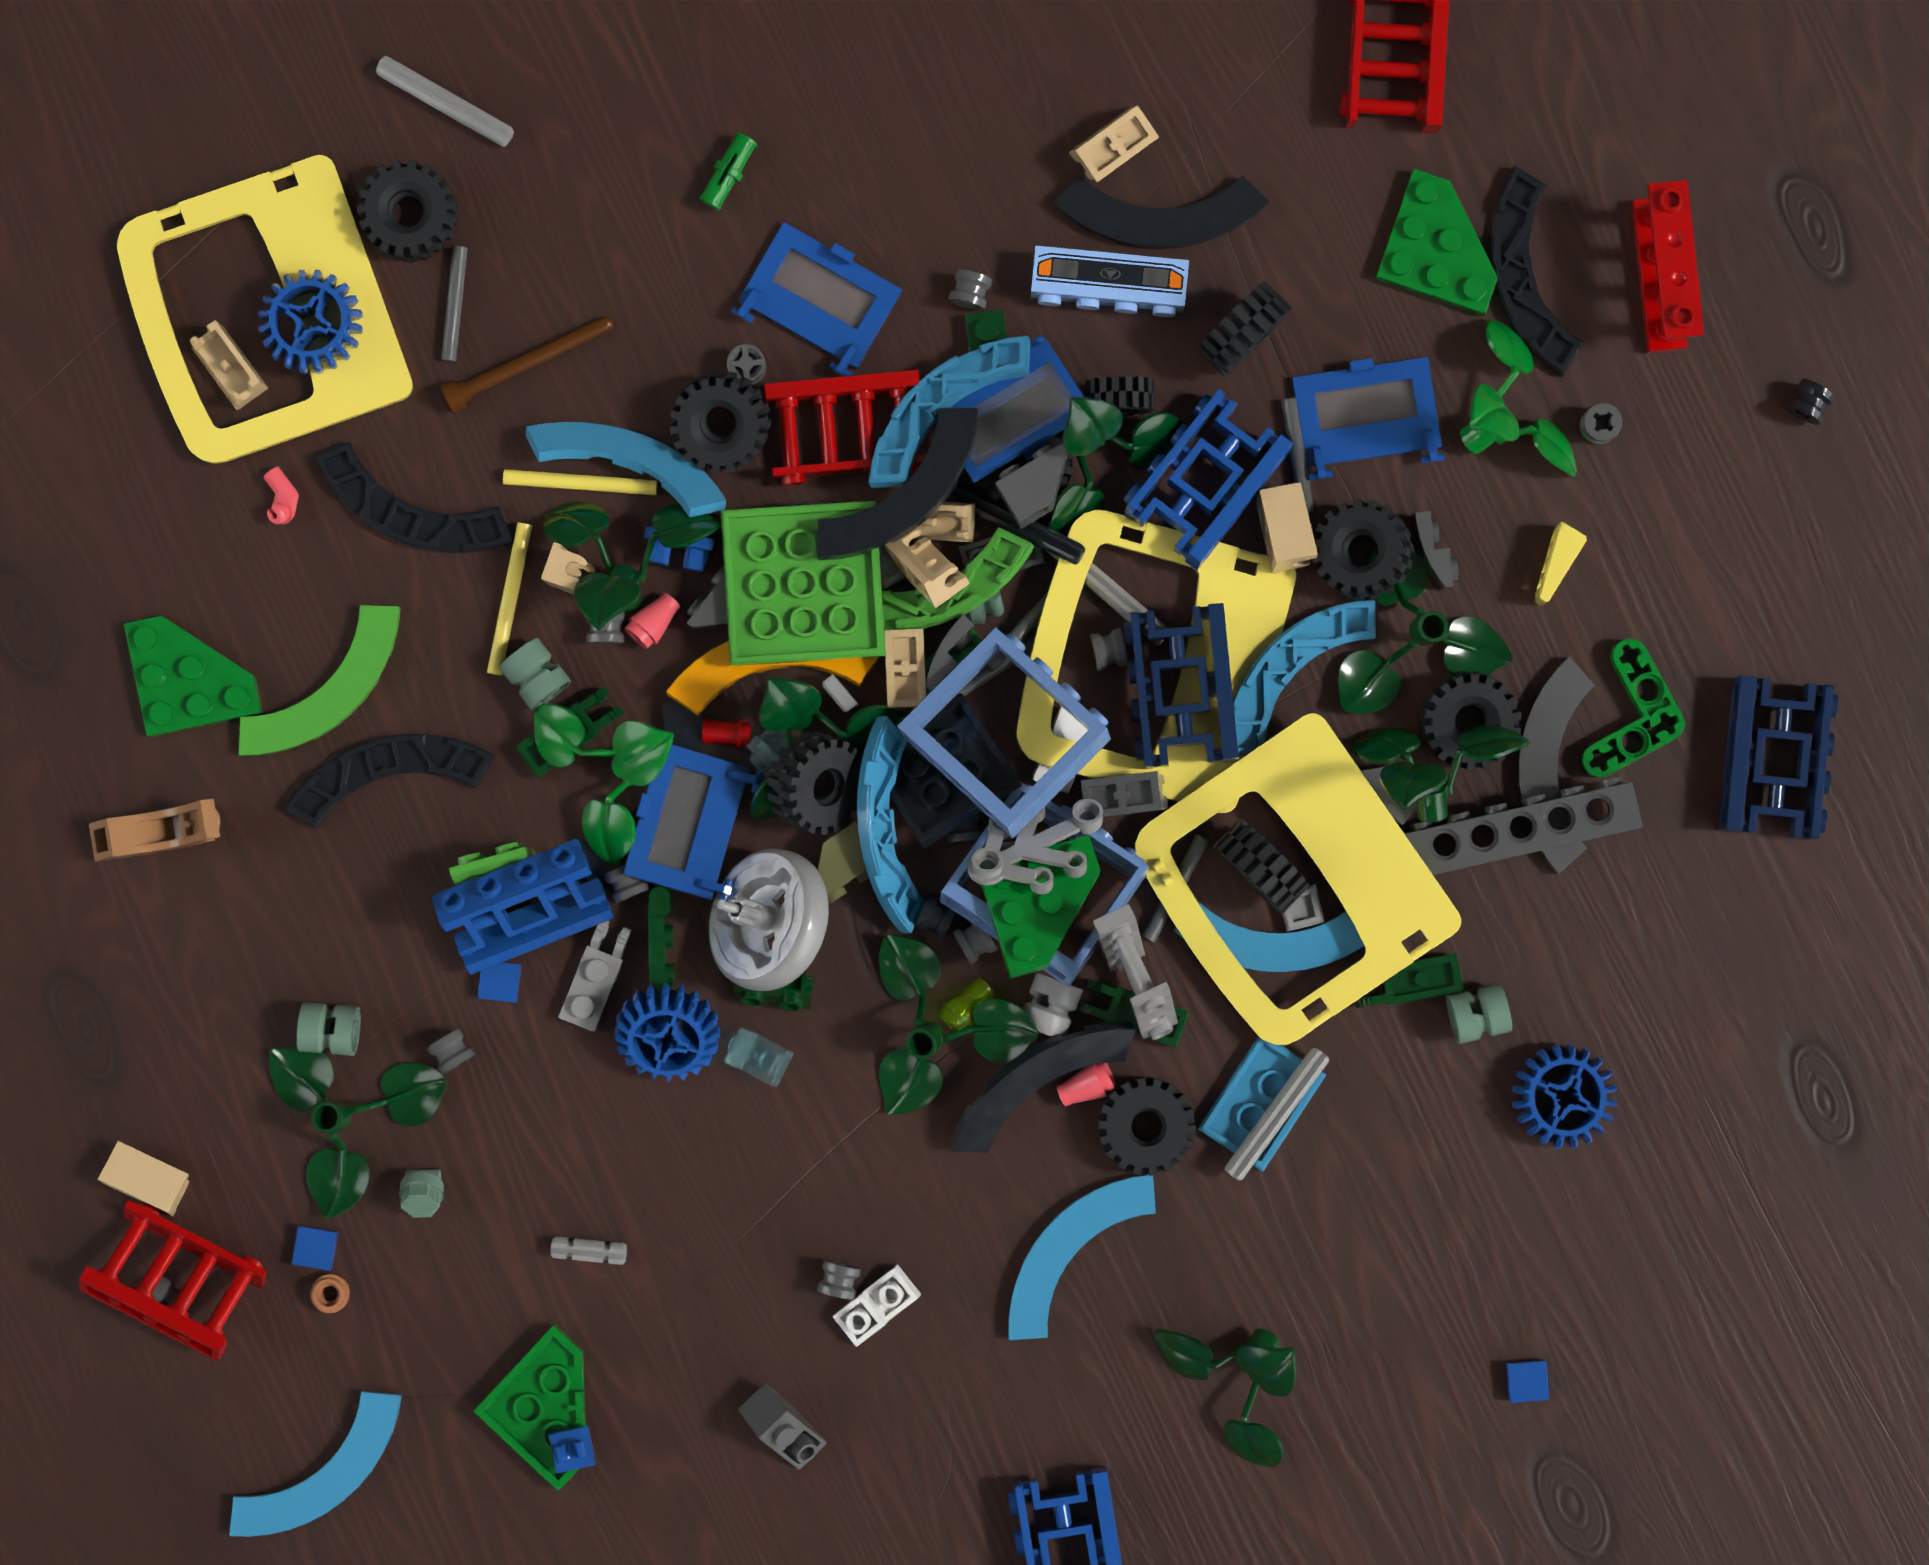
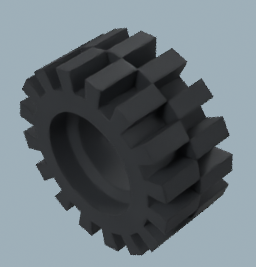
(1127, 393)

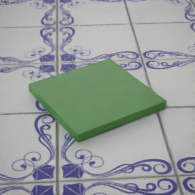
(788, 601)

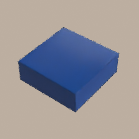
(500, 982)
(315, 1247)
(1527, 1381)

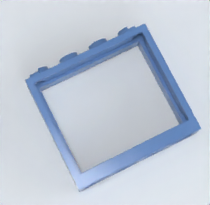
(1017, 817)
(977, 912)

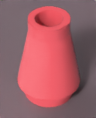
(651, 622)
(1087, 1084)

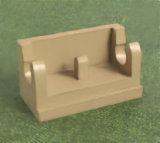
(1114, 143)
(228, 365)
(950, 523)
(1286, 527)
(563, 568)
(926, 568)
(904, 668)
(144, 1178)

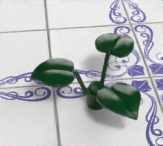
(1086, 429)
(606, 596)
(1472, 645)
(790, 706)
(1426, 782)
(905, 1074)
(332, 1175)
(1260, 1358)

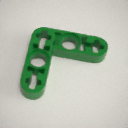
(1647, 710)

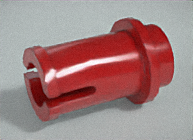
(726, 732)

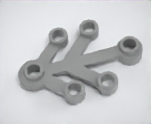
(1034, 849)

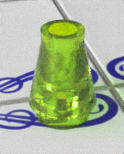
(958, 1009)

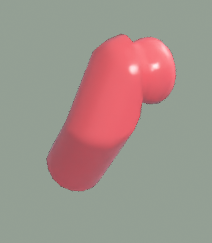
(285, 497)

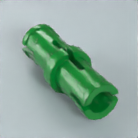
(740, 151)

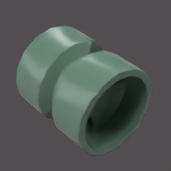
(535, 674)
(1492, 1015)
(315, 1025)

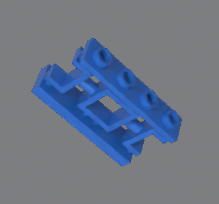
(1230, 496)
(500, 936)
(1100, 1548)

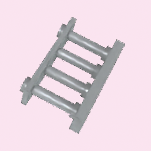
(1122, 950)

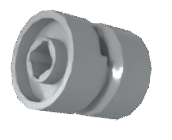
(1051, 1005)

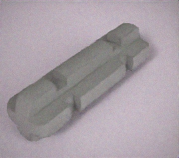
(588, 1250)

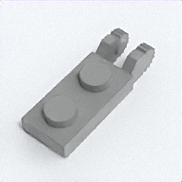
(594, 980)

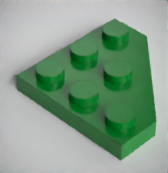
(1437, 248)
(185, 680)
(1035, 924)
(539, 1398)

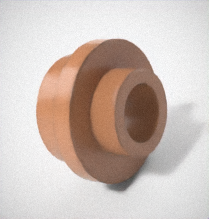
(319, 1299)

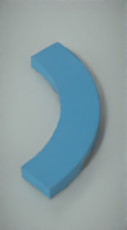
(941, 389)
(633, 451)
(1287, 656)
(877, 826)
(1288, 950)
(1062, 1240)
(332, 1483)

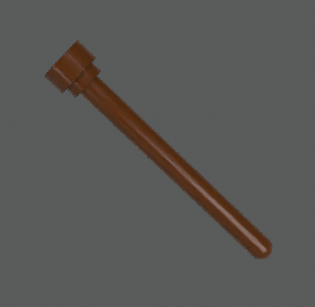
(460, 393)

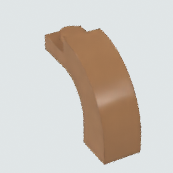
(155, 831)

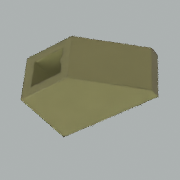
(842, 862)

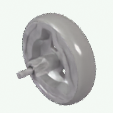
(753, 916)

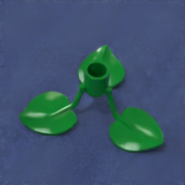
(1492, 419)
(637, 758)

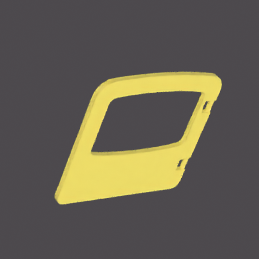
(303, 230)
(1253, 618)
(1350, 839)

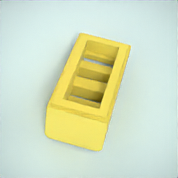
(1562, 551)

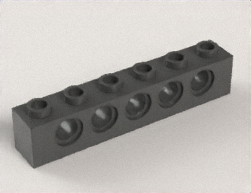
(1621, 817)

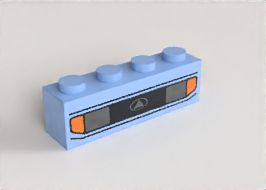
(1109, 280)

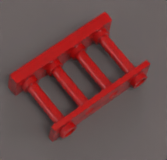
(1428, 71)
(1667, 266)
(824, 395)
(173, 1318)

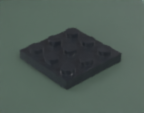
(927, 797)

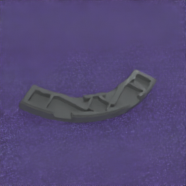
(1539, 761)

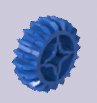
(317, 306)
(648, 1018)
(1573, 1081)

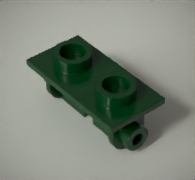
(789, 998)

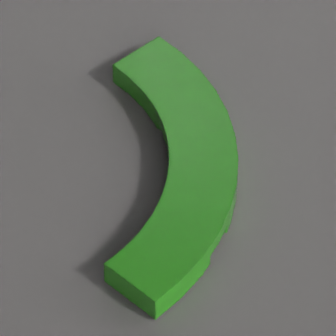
(985, 573)
(336, 698)

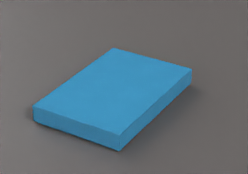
(1249, 1095)

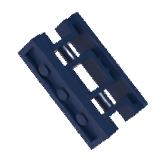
(1211, 684)
(1744, 754)

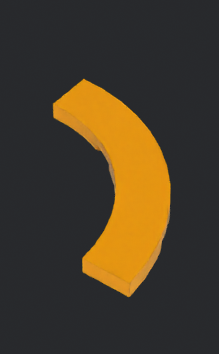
(713, 674)

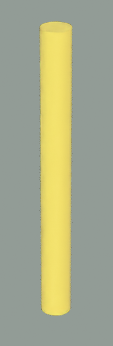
(580, 482)
(509, 598)

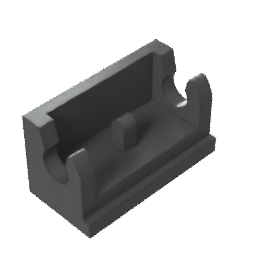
(1127, 793)

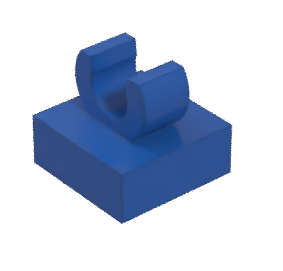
(572, 1448)

